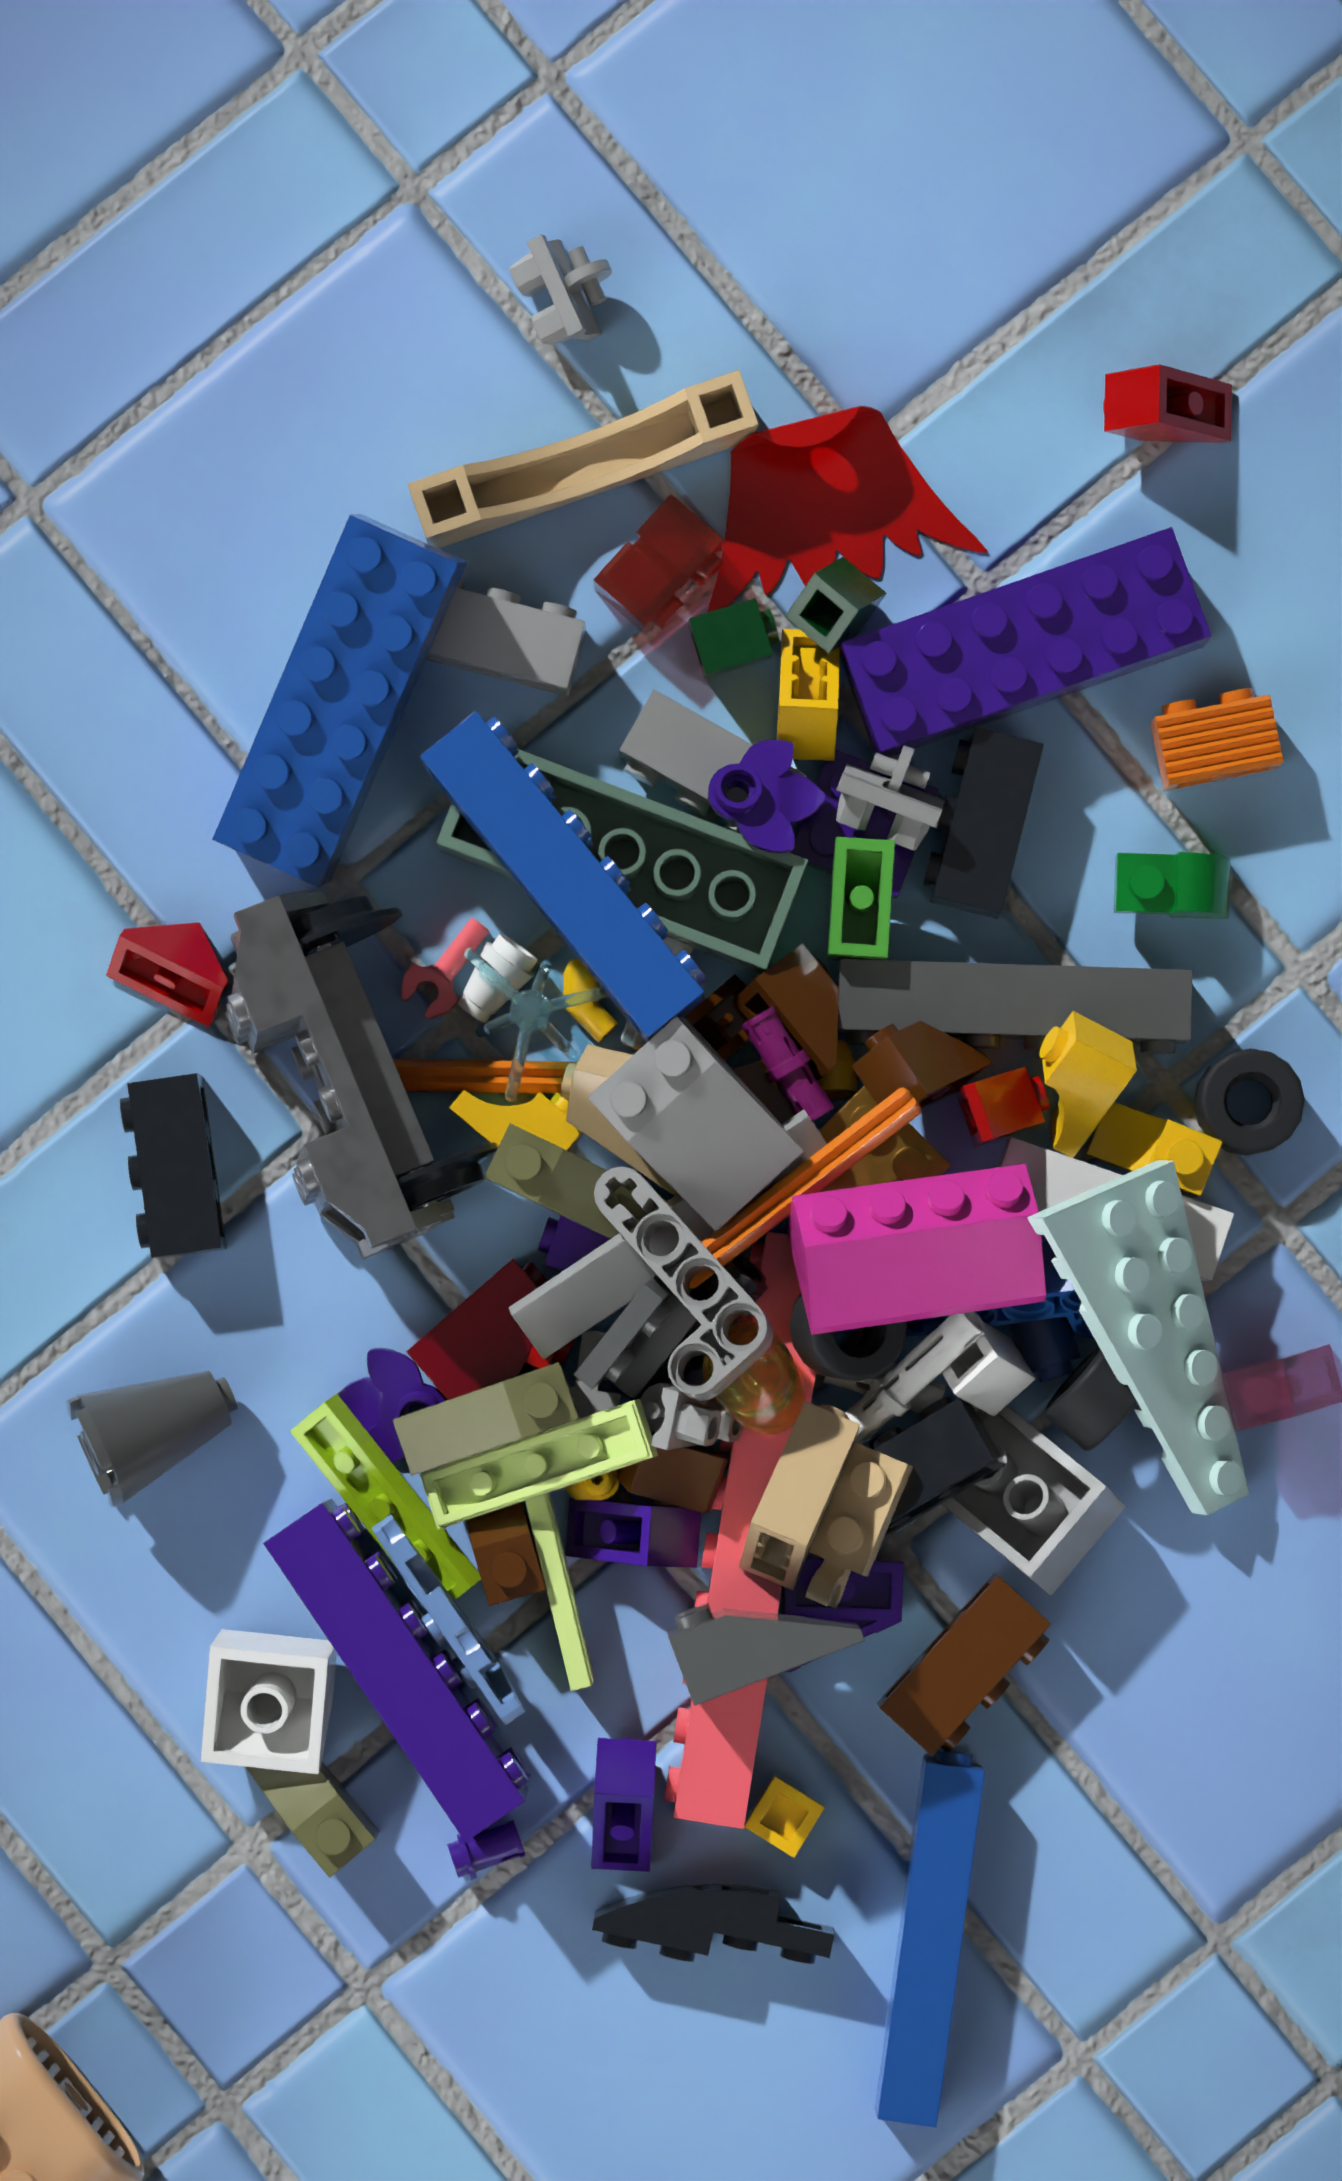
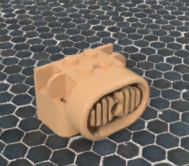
(53, 2116)

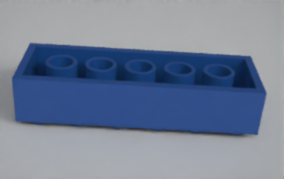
(339, 700)
(561, 875)

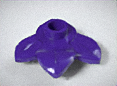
(773, 793)
(386, 1395)

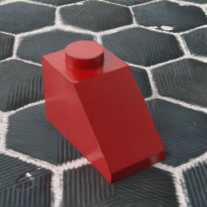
(1167, 406)
(1002, 1105)

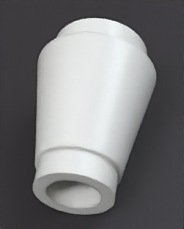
(512, 961)

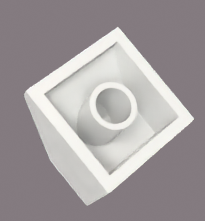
(268, 1701)

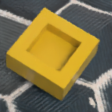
(784, 1816)

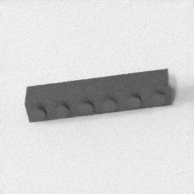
(1014, 1001)

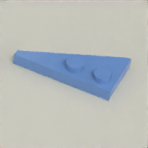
(449, 1623)

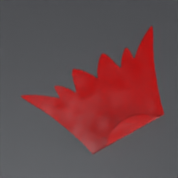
(824, 491)

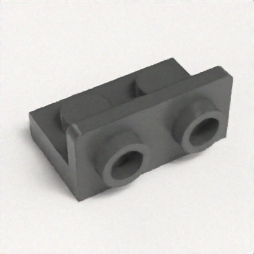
(638, 1340)

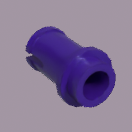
(486, 1849)

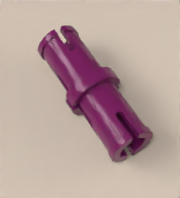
(787, 1064)

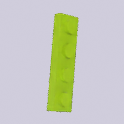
(377, 1489)

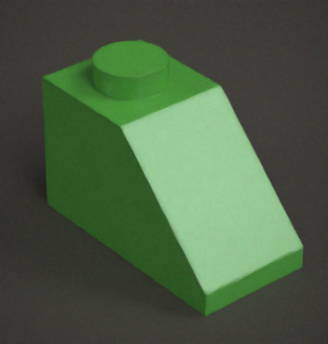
(860, 899)

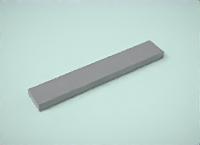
(616, 1272)

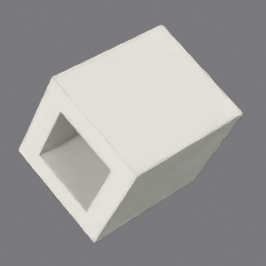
(989, 1372)

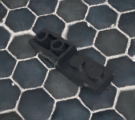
(687, 1916)

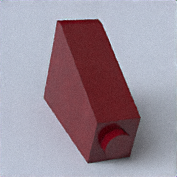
(480, 1338)

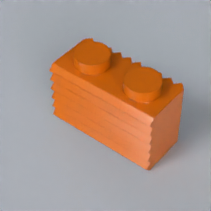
(1216, 740)

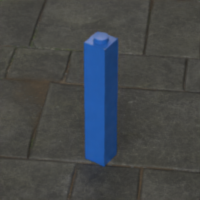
(929, 1939)

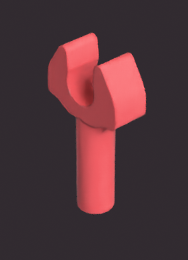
(444, 970)

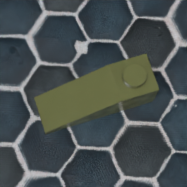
(554, 1180)
(486, 1418)
(318, 1814)

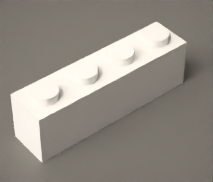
(1062, 1177)

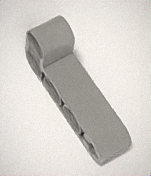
(676, 1272)

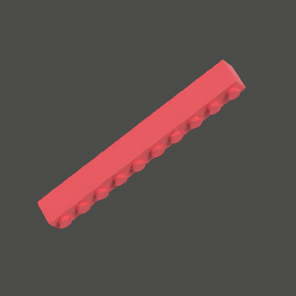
(724, 1731)

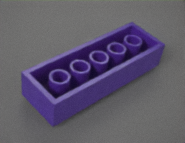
(1024, 643)
(399, 1668)

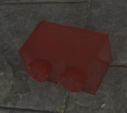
(660, 566)

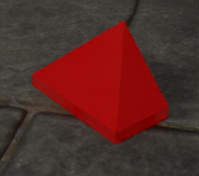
(171, 967)

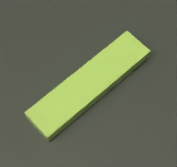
(538, 1464)
(560, 1592)

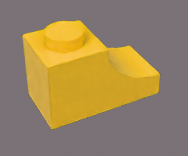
(808, 697)
(1089, 1072)
(540, 1117)
(1136, 1139)

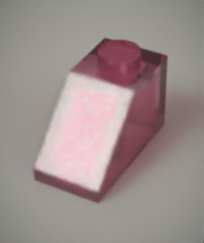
(1282, 1387)

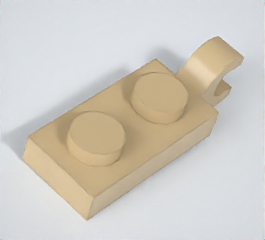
(856, 1520)

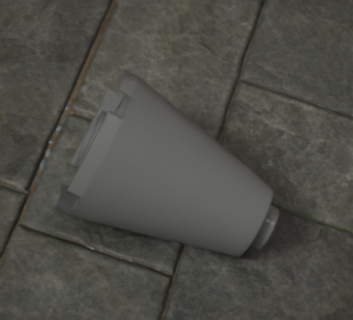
(148, 1428)

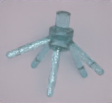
(530, 1013)

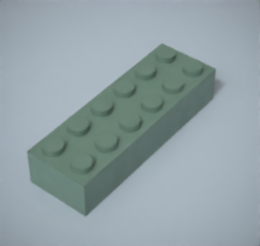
(691, 872)

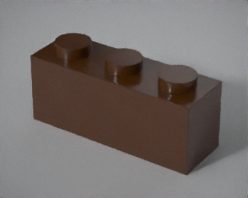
(965, 1666)

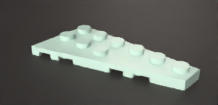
(1147, 1310)

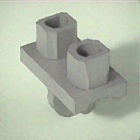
(551, 269)
(865, 789)
(684, 1420)

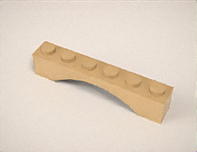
(525, 484)

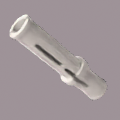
(892, 1392)

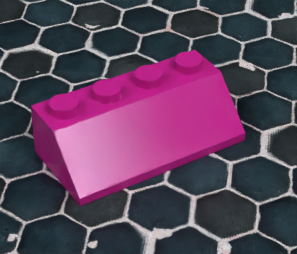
(917, 1248)

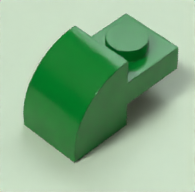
(1172, 885)

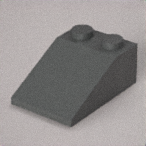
(742, 1647)

